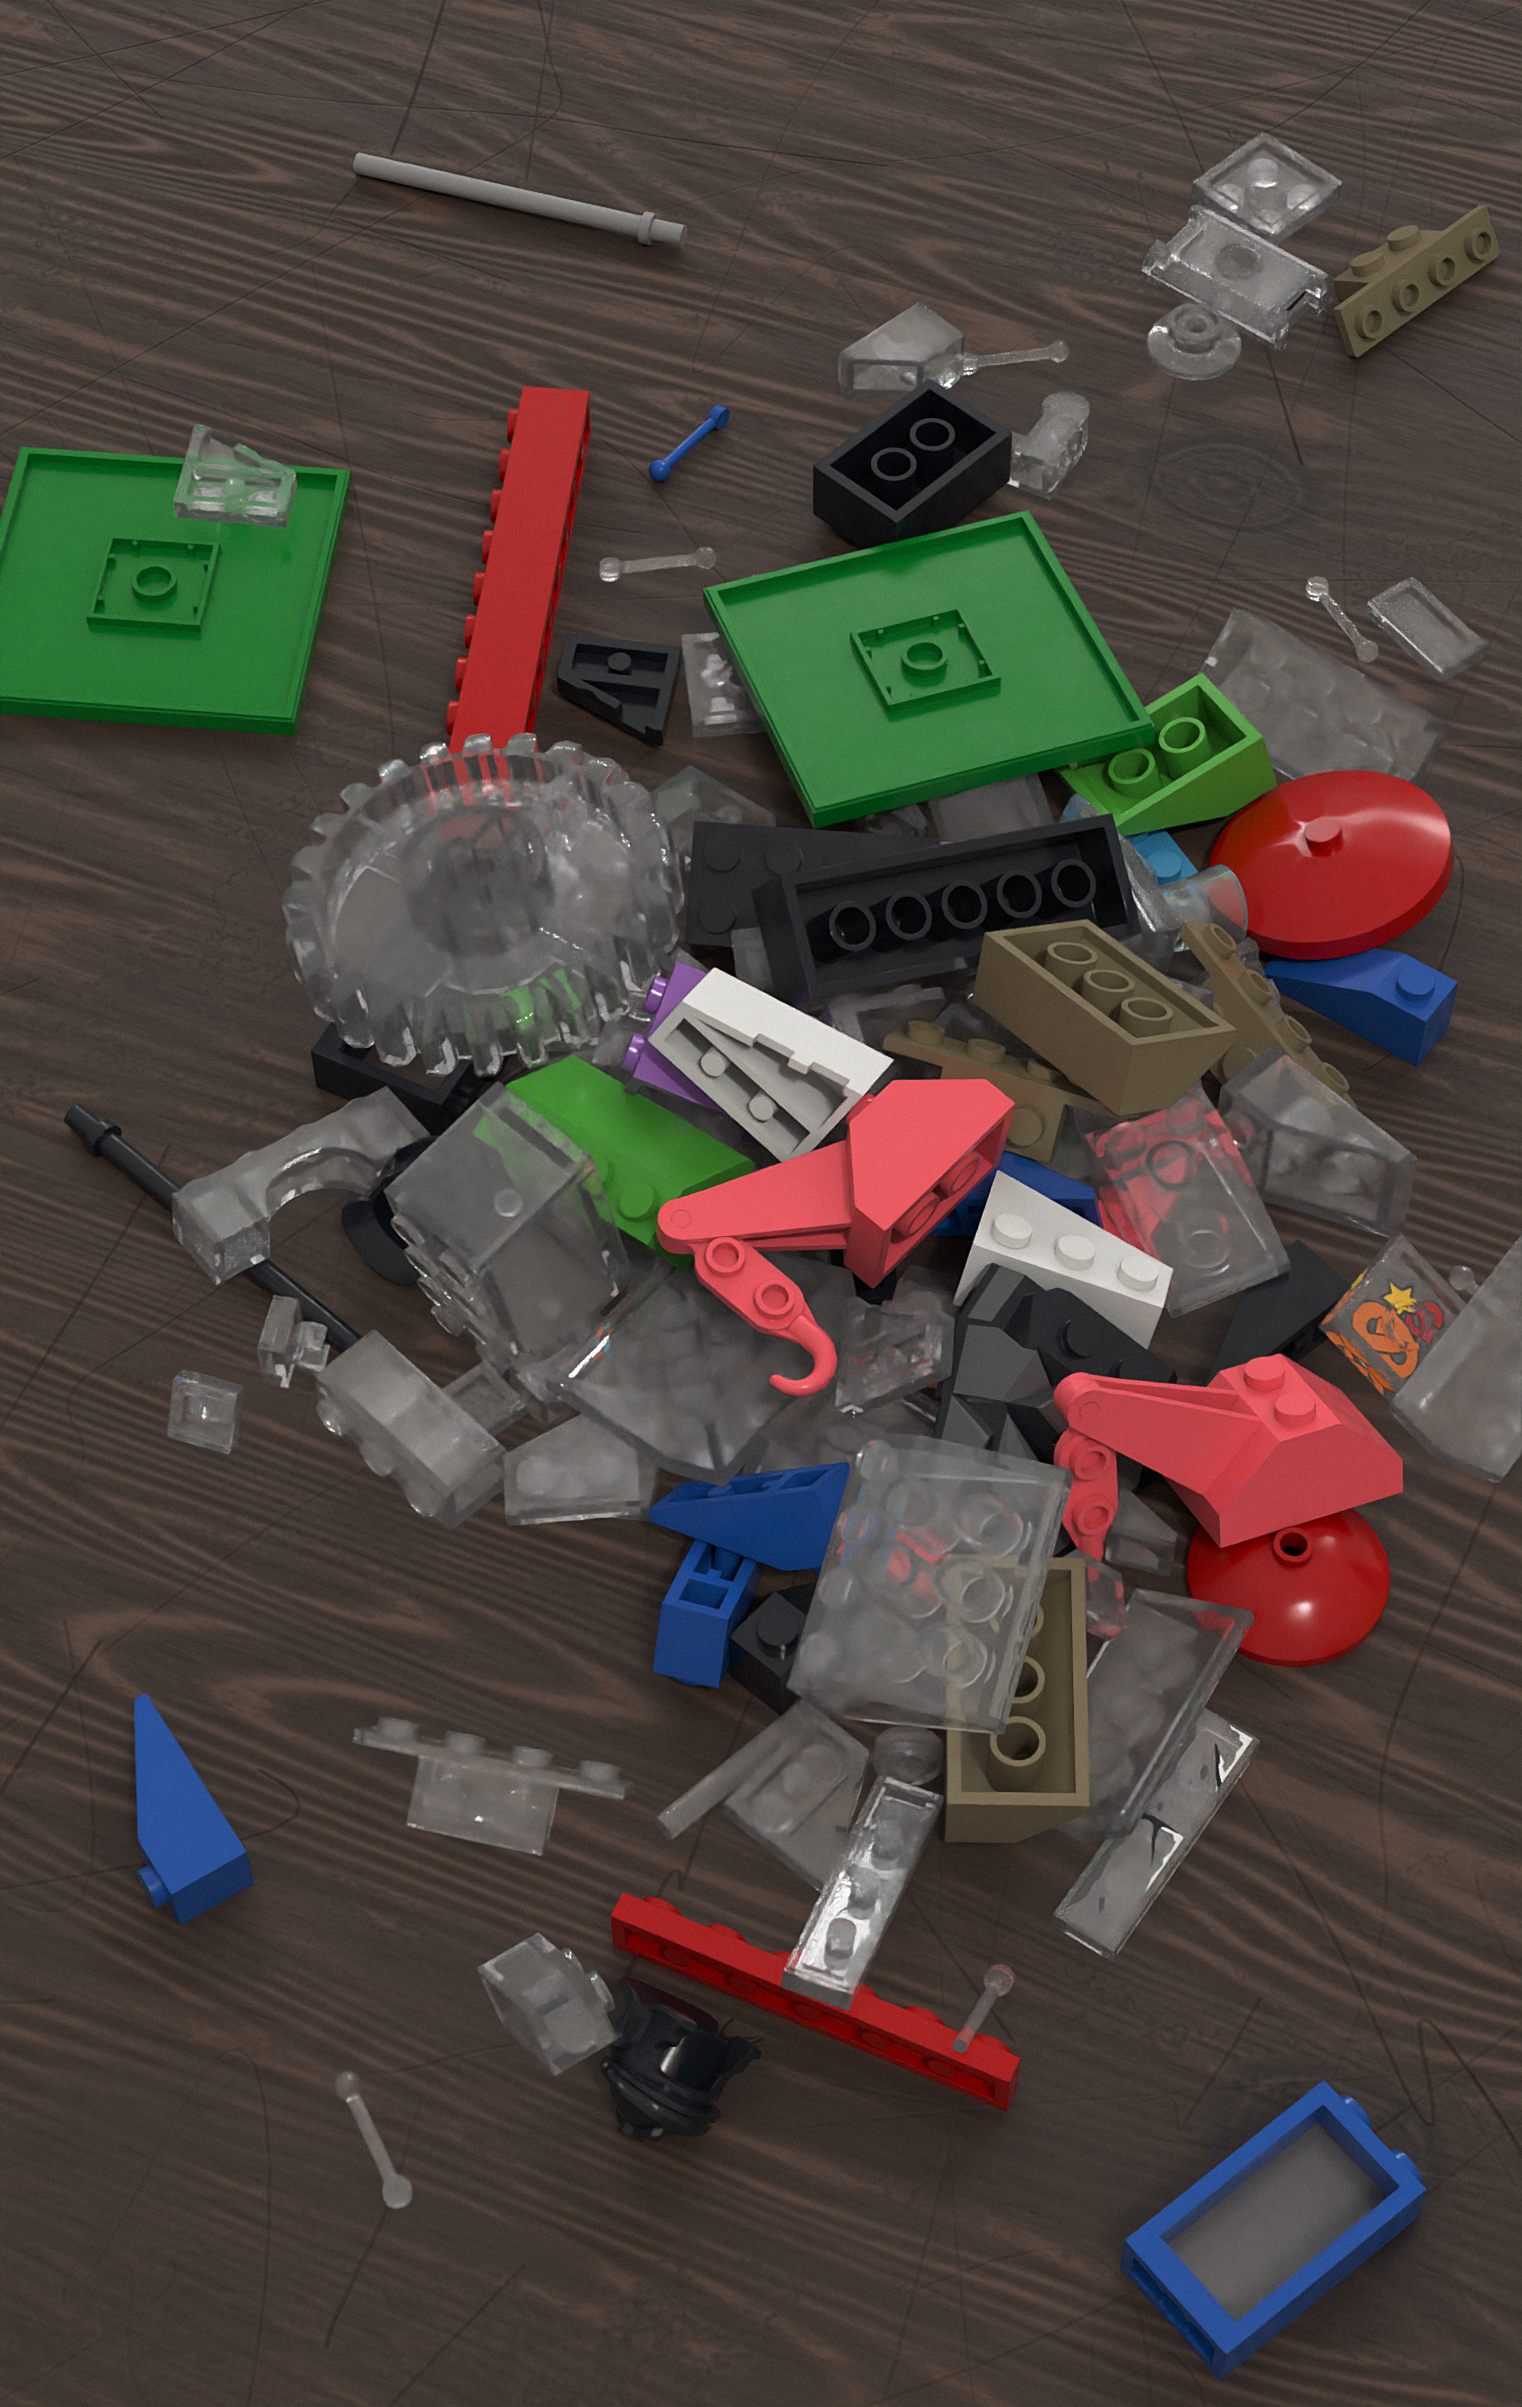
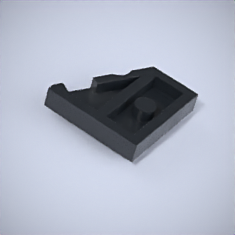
(622, 681)

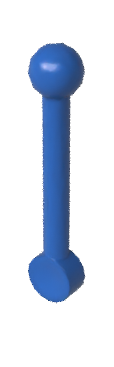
(717, 418)

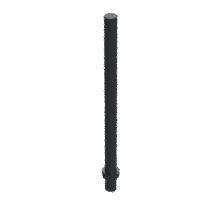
(105, 1139)

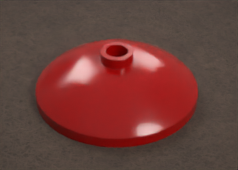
(1304, 1604)

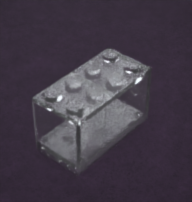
(508, 1229)

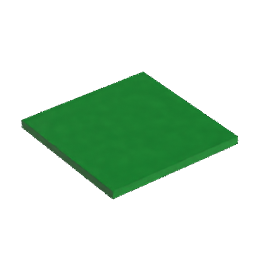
(155, 614)
(925, 668)

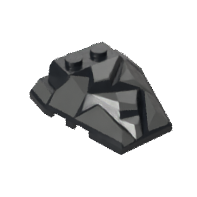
(1010, 1357)

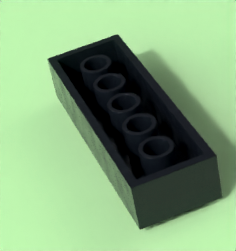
(927, 908)

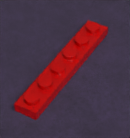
(901, 2036)

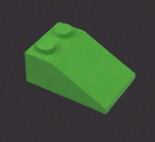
(1197, 770)

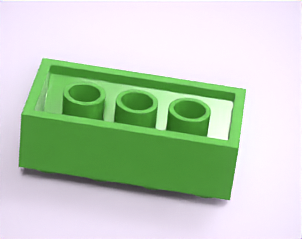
(636, 1145)

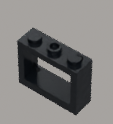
(345, 1074)

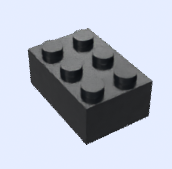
(912, 469)

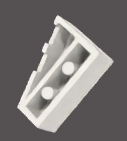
(767, 1062)
(1067, 1252)

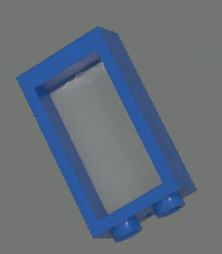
(1273, 2228)

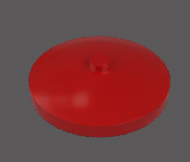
(1337, 862)

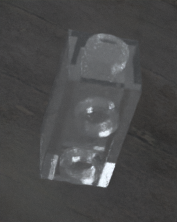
(549, 2002)

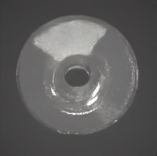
(1193, 343)

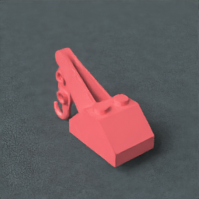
(873, 1195)
(1242, 1454)

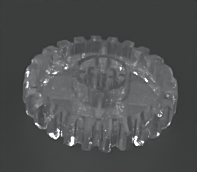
(482, 904)

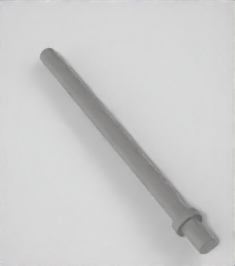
(645, 227)

